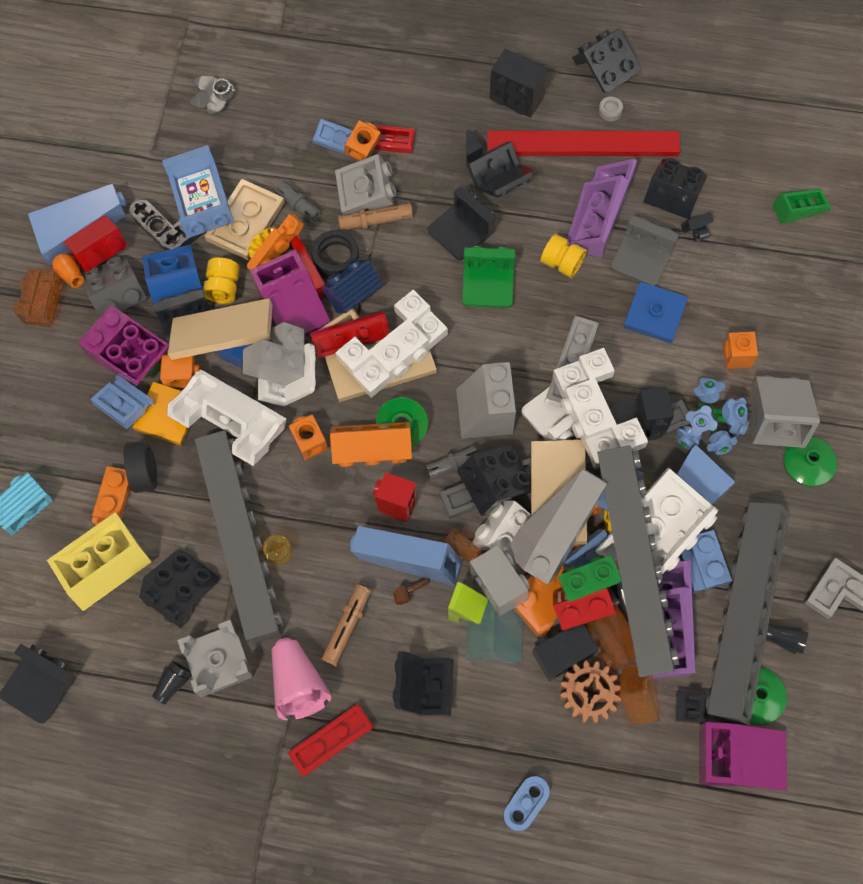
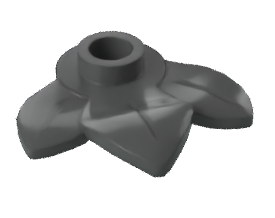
(211, 94)

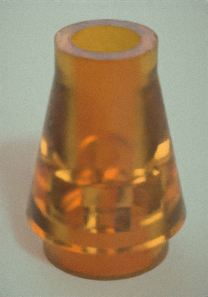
(462, 545)

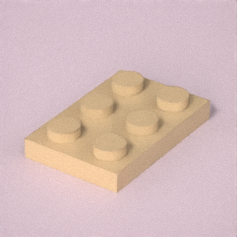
(252, 212)

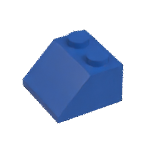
(171, 272)

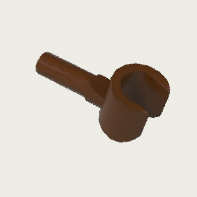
(402, 592)

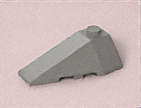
(552, 531)

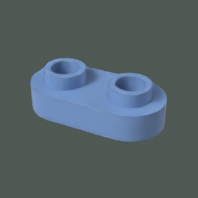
(526, 804)

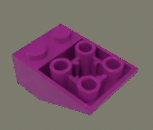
(290, 292)
(123, 345)
(742, 756)

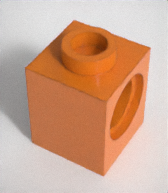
(362, 151)
(740, 350)
(178, 372)
(312, 446)

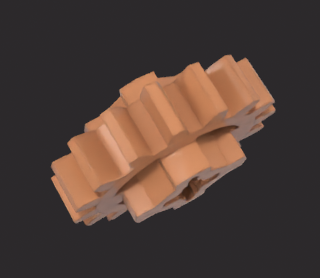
(603, 695)

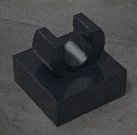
(698, 226)
(690, 708)

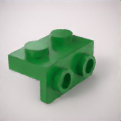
(590, 578)

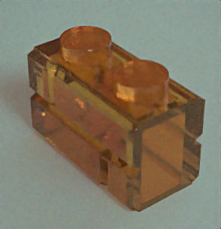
(38, 297)
(613, 639)

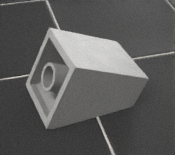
(487, 402)
(782, 411)

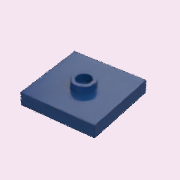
(655, 312)

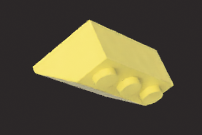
(98, 561)

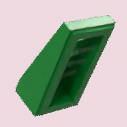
(787, 212)

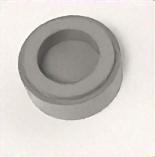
(610, 108)

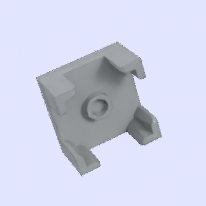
(216, 659)

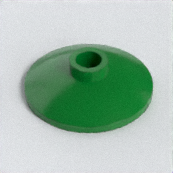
(410, 410)
(808, 472)
(775, 699)

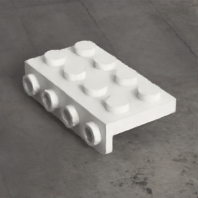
(677, 519)

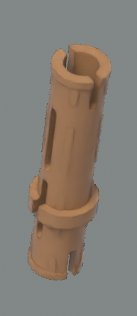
(372, 217)
(361, 596)

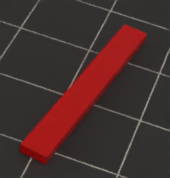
(588, 143)

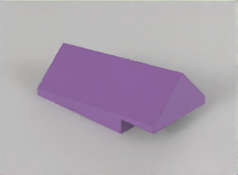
(600, 206)
(680, 610)

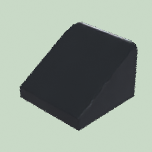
(473, 146)

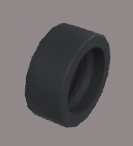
(329, 238)
(140, 466)

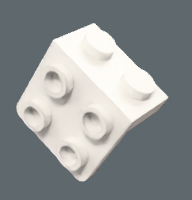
(284, 395)
(548, 419)
(501, 528)

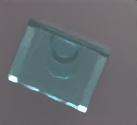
(495, 637)

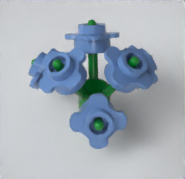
(706, 419)

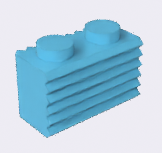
(21, 503)

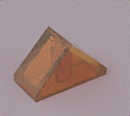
(638, 697)

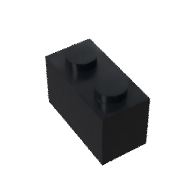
(564, 650)

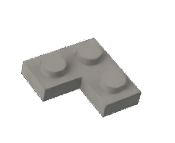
(835, 584)

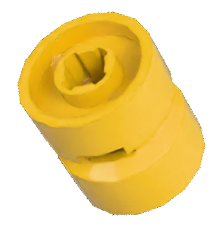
(562, 255)
(222, 278)

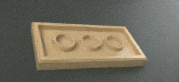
(220, 329)
(348, 388)
(552, 468)

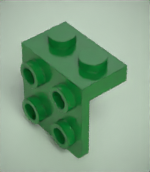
(488, 277)

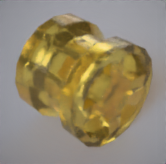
(280, 555)

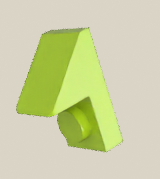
(466, 605)

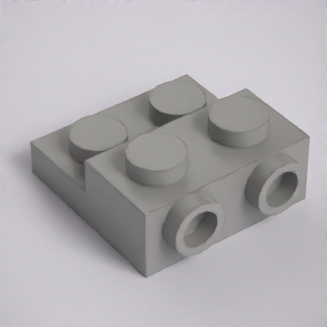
(365, 185)

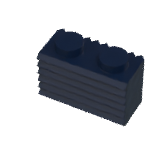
(352, 285)

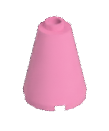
(296, 682)

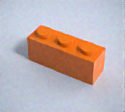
(371, 443)

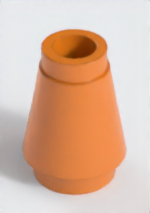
(68, 269)

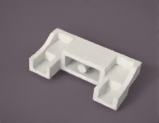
(398, 350)
(589, 409)
(230, 410)

